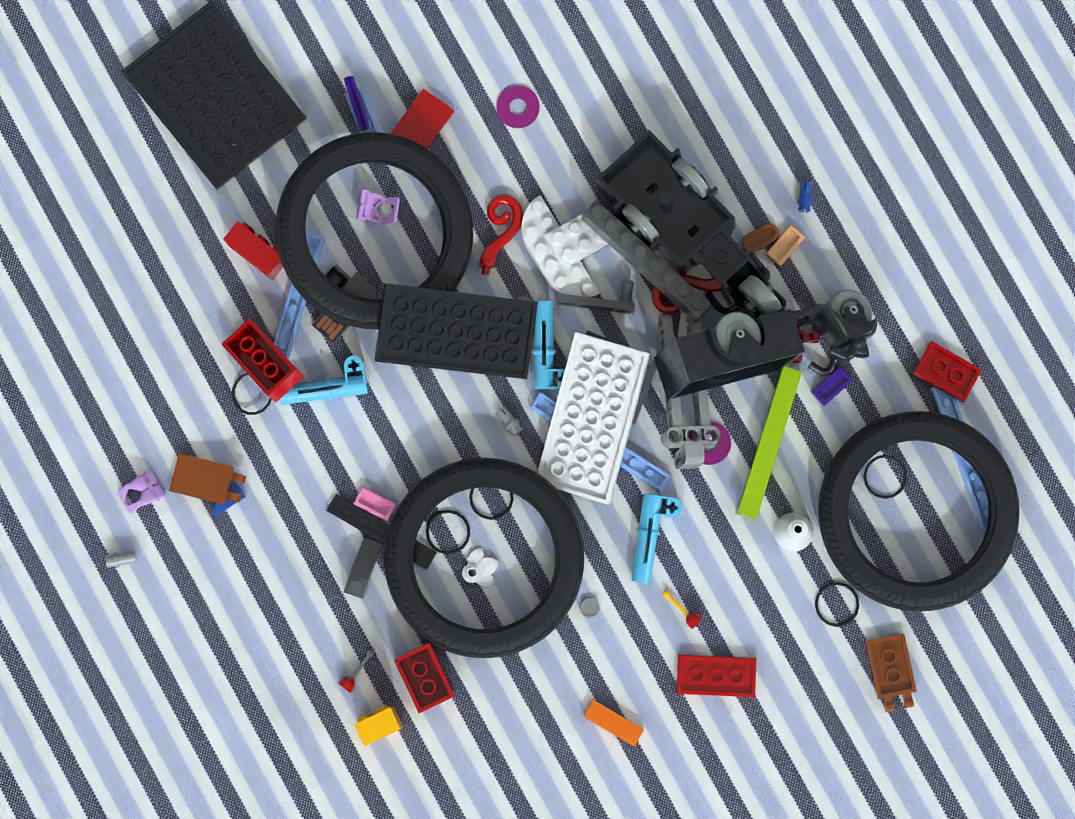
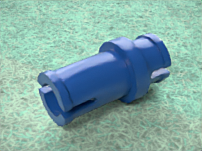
(805, 197)

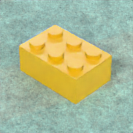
(379, 725)

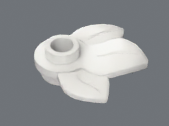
(482, 566)

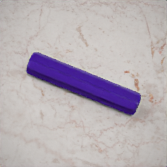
(356, 103)

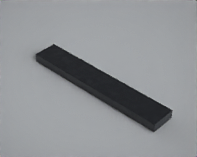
(374, 527)

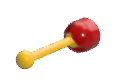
(692, 618)

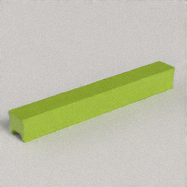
(769, 443)

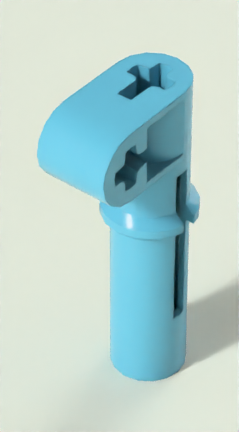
(544, 373)
(351, 386)
(650, 509)

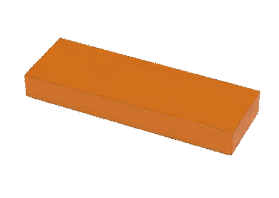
(613, 723)

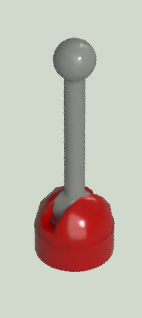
(348, 682)

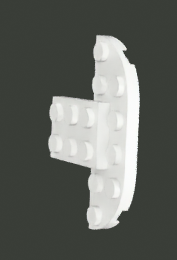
(560, 249)

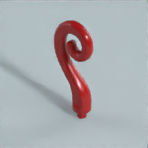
(489, 254)
(707, 285)

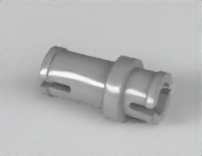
(510, 422)
(120, 559)

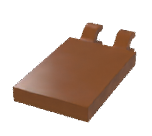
(205, 479)
(891, 670)

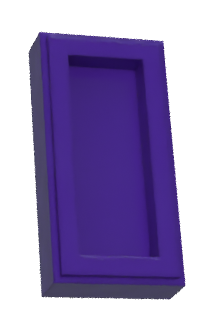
(831, 386)

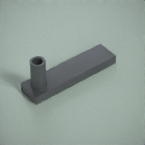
(621, 306)

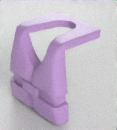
(368, 207)
(147, 486)

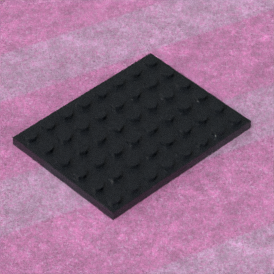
(214, 95)

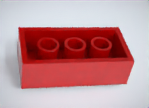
(262, 360)

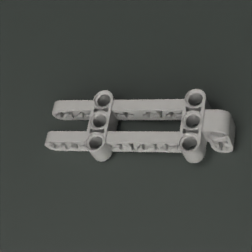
(690, 452)

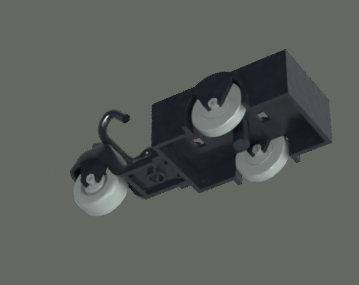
(672, 210)
(745, 350)

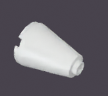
(785, 533)

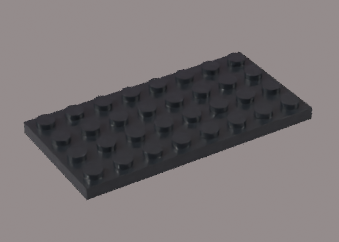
(455, 331)

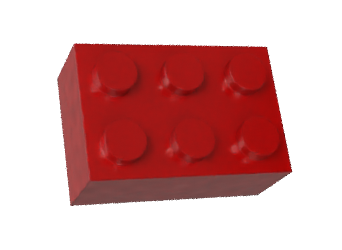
(254, 249)
(424, 678)

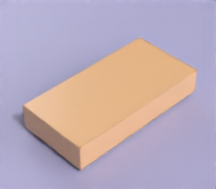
(785, 245)

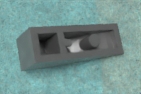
(363, 568)

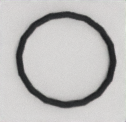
(235, 403)
(905, 476)
(444, 512)
(486, 517)
(841, 624)

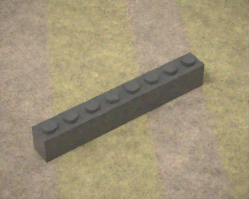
(646, 261)

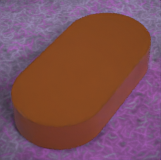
(760, 238)

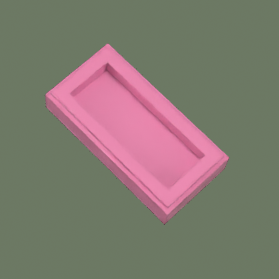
(375, 504)

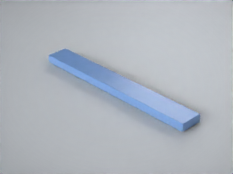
(295, 304)
(948, 406)
(630, 461)

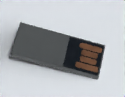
(332, 329)

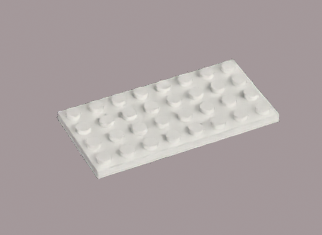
(593, 417)

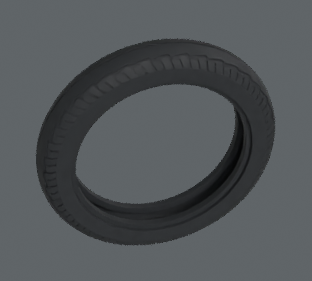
(360, 149)
(993, 473)
(488, 474)

